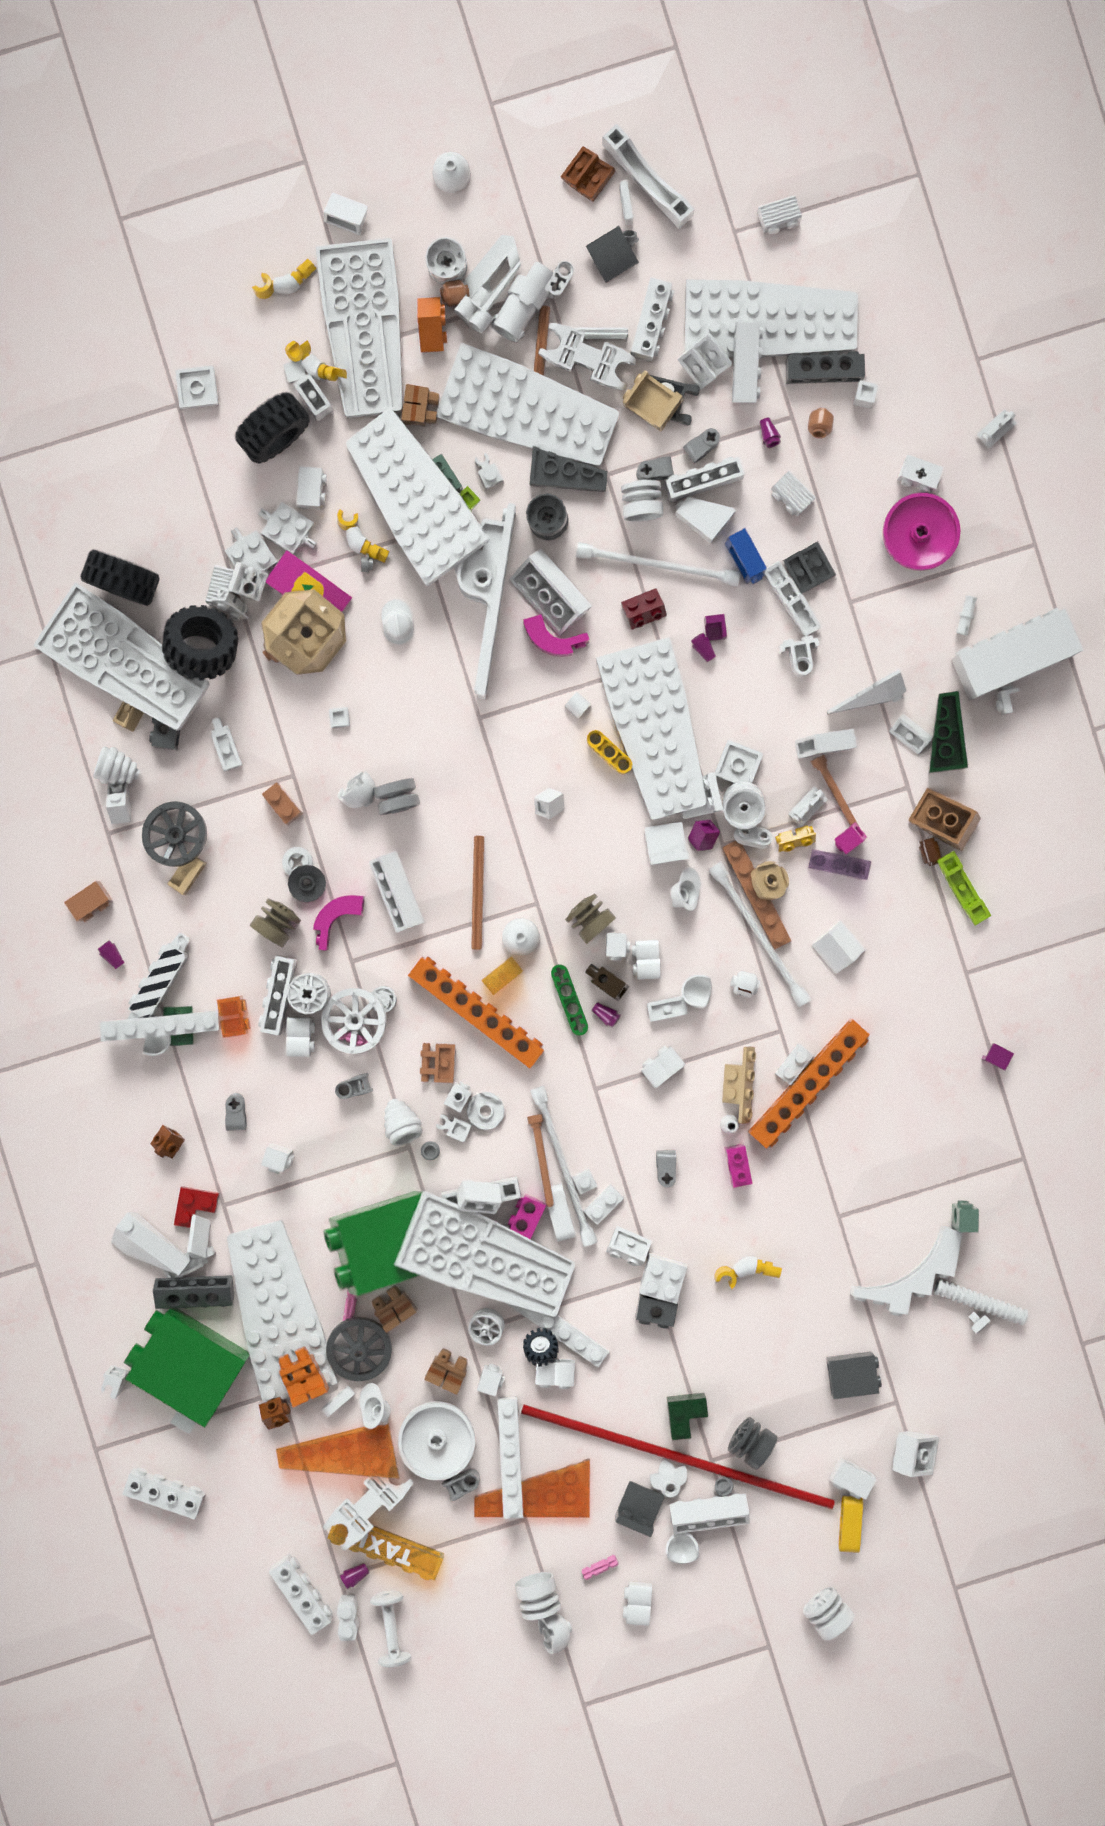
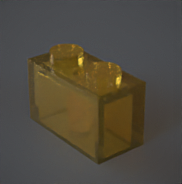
(502, 975)

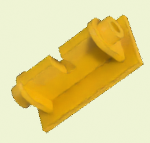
(804, 837)

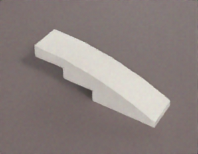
(792, 599)

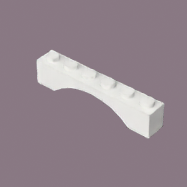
(630, 159)
(159, 1026)
(510, 1457)

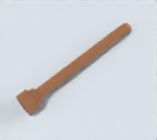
(820, 764)
(536, 1122)

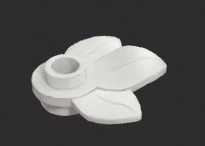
(667, 1476)

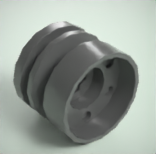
(543, 506)
(752, 1443)

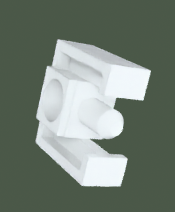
(255, 588)

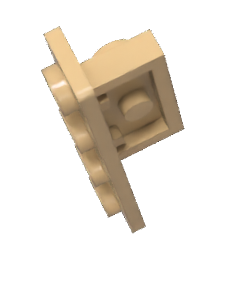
(739, 1083)

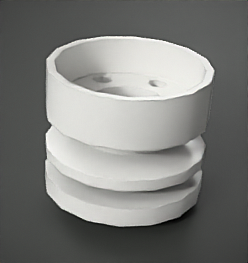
(442, 250)
(642, 496)
(320, 993)
(537, 1596)
(828, 1613)

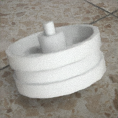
(486, 1326)

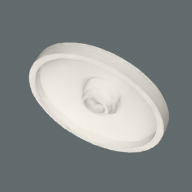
(436, 1440)

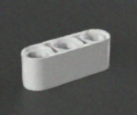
(561, 1215)

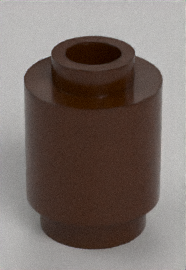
(930, 851)

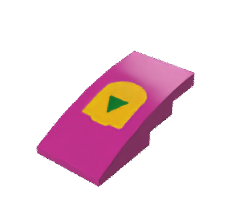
(294, 575)

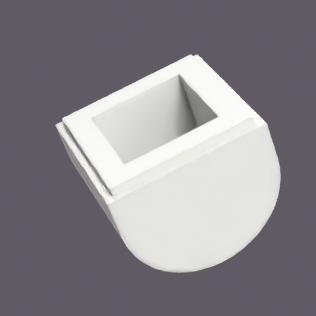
(577, 705)

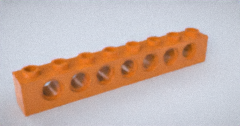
(860, 1039)
(527, 1057)

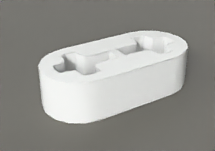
(336, 1402)

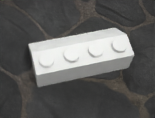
(550, 592)

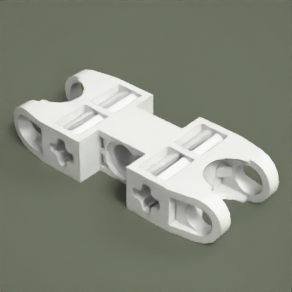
(587, 356)
(366, 1507)

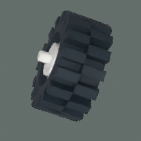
(540, 1347)

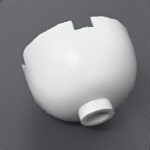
(451, 172)
(358, 792)
(520, 936)
(555, 1632)

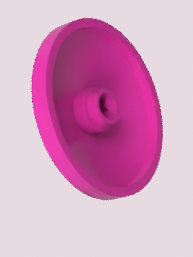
(938, 527)

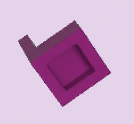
(715, 627)
(703, 835)
(998, 1056)

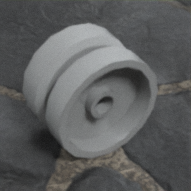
(397, 797)

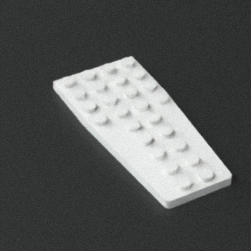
(791, 316)
(363, 323)
(524, 407)
(415, 498)
(118, 658)
(654, 725)
(483, 1257)
(275, 1305)

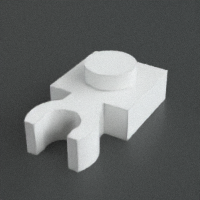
(489, 473)
(457, 1128)

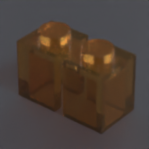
(233, 1026)

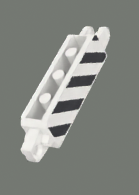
(160, 979)

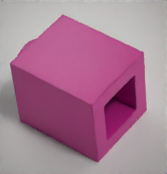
(850, 838)

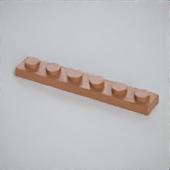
(763, 908)

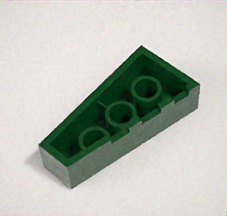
(948, 739)

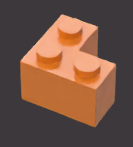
(430, 322)

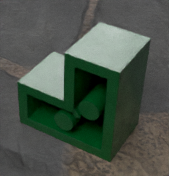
(683, 1408)

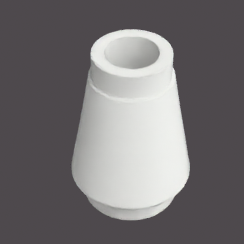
(726, 1120)

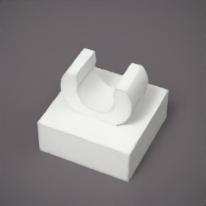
(979, 1324)

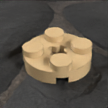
(761, 885)

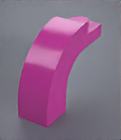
(548, 643)
(331, 911)

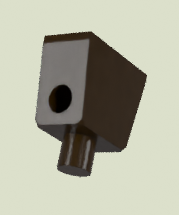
(613, 987)

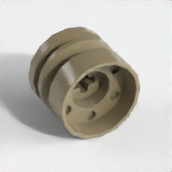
(590, 918)
(275, 922)

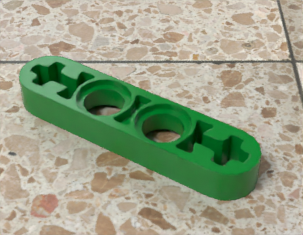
(566, 1000)

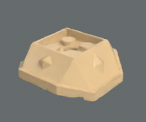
(284, 626)

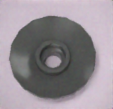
(306, 892)

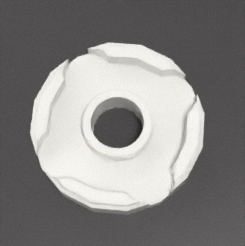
(485, 1099)

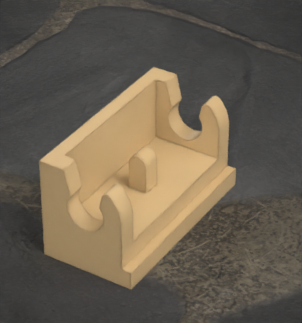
(186, 876)

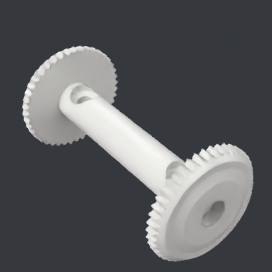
(396, 1658)

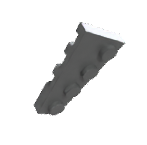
(563, 472)

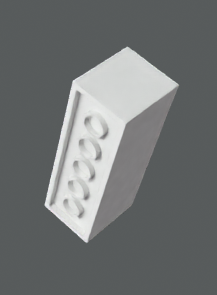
(1016, 653)

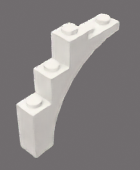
(897, 1294)

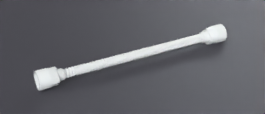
(728, 577)
(798, 993)
(540, 1098)

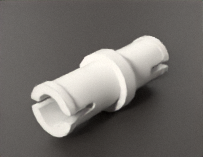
(966, 615)

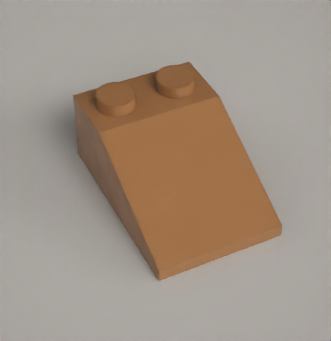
(945, 819)

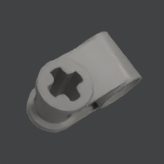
(700, 447)
(658, 469)
(355, 1086)
(235, 1116)
(666, 1164)
(458, 1486)

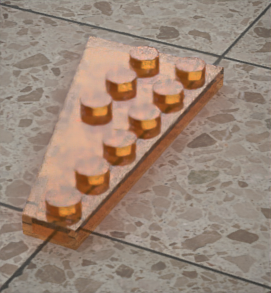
(348, 1453)
(549, 1494)

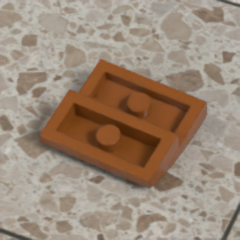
(588, 173)

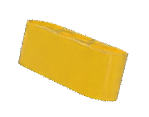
(605, 743)
(850, 1524)

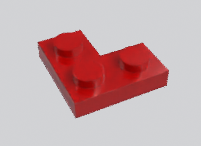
(192, 1200)

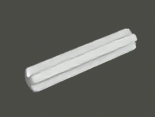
(604, 333)

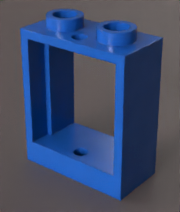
(746, 556)

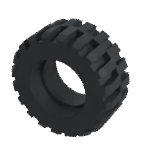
(272, 427)
(120, 577)
(204, 623)

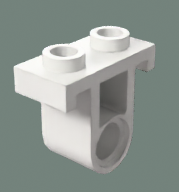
(799, 652)

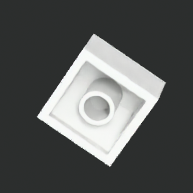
(915, 1453)

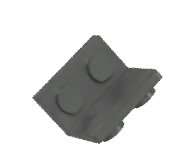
(639, 1508)

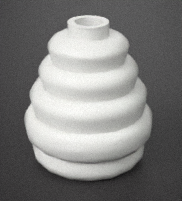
(115, 767)
(401, 1123)

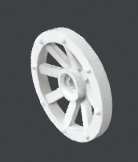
(349, 1022)

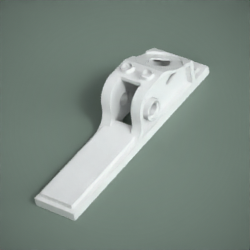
(492, 565)

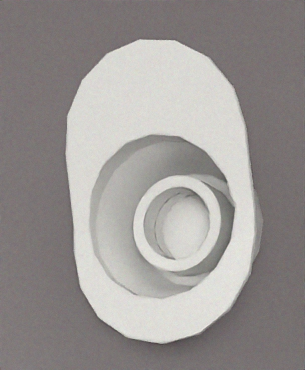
(397, 621)
(687, 890)
(373, 1406)

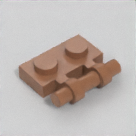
(444, 1063)

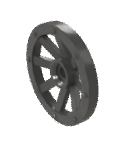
(170, 834)
(358, 1345)

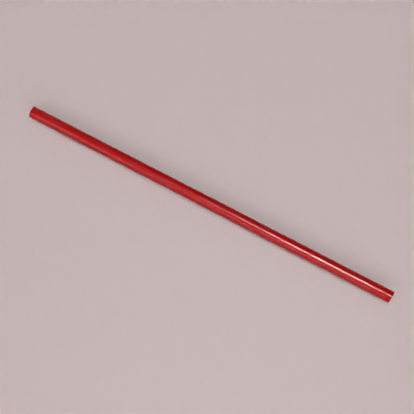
(677, 1456)

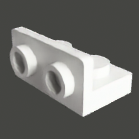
(628, 1246)

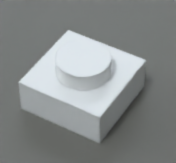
(584, 1181)

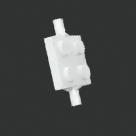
(287, 528)
(251, 551)

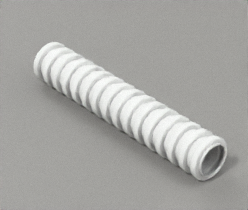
(982, 1302)

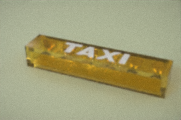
(392, 1550)

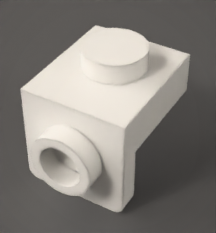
(1004, 703)

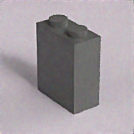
(853, 1375)

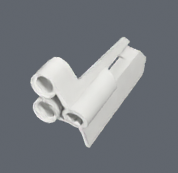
(475, 308)

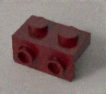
(644, 608)

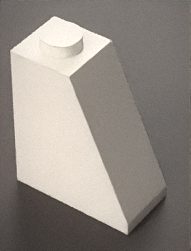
(704, 516)
(825, 743)

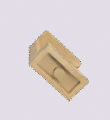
(652, 401)

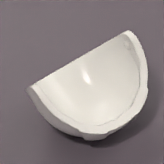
(697, 991)
(156, 1045)
(682, 1548)

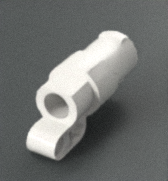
(527, 297)

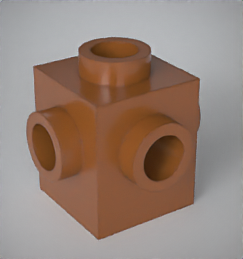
(167, 1142)
(274, 1413)

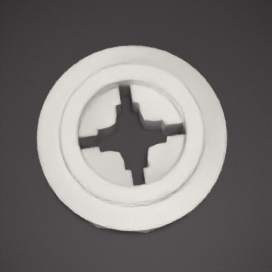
(295, 852)

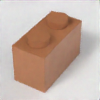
(282, 803)
(88, 901)

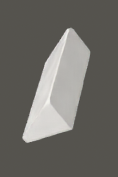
(910, 734)
(198, 1237)

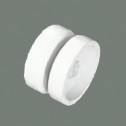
(740, 794)

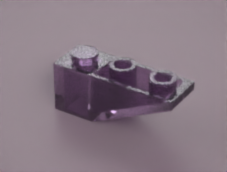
(839, 864)

